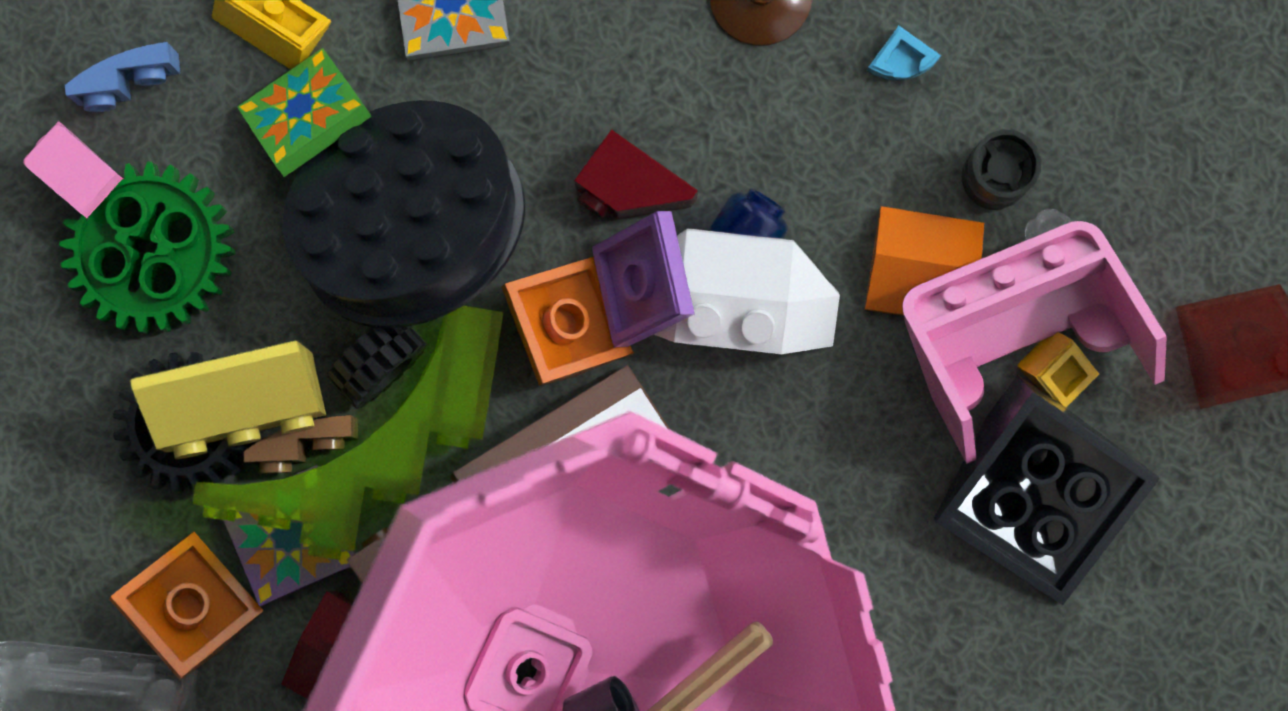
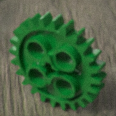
(193, 260)

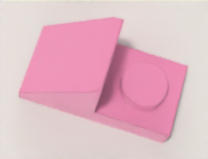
(72, 169)

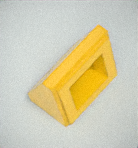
(1058, 368)

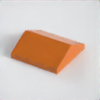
(914, 250)
(563, 321)
(186, 605)

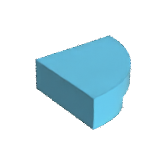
(903, 57)

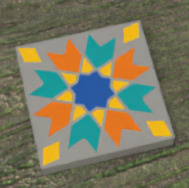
(451, 26)

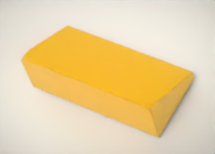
(277, 27)

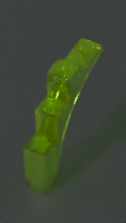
(328, 500)

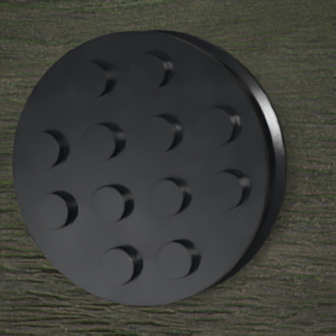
(405, 215)

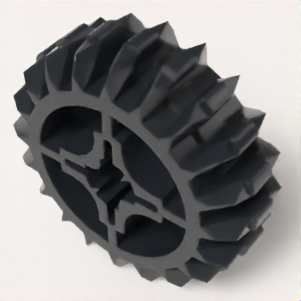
(153, 459)

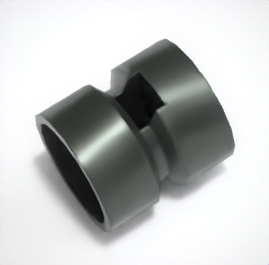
(1001, 169)

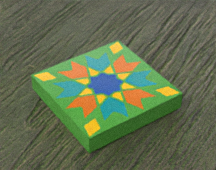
(303, 112)

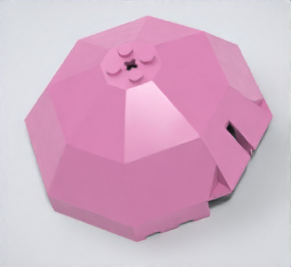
(603, 579)

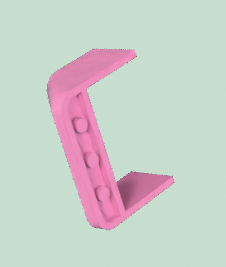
(1017, 300)

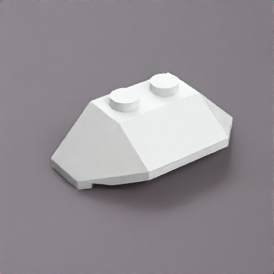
(753, 295)

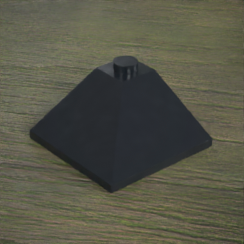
(1043, 491)

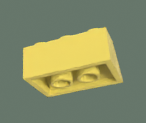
(230, 399)

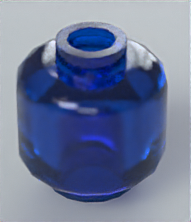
(751, 216)

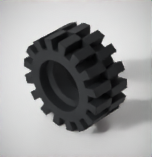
(375, 363)

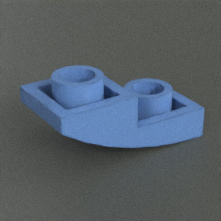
(108, 80)

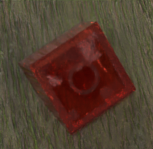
(1237, 345)

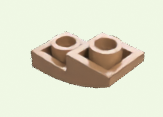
(280, 450)

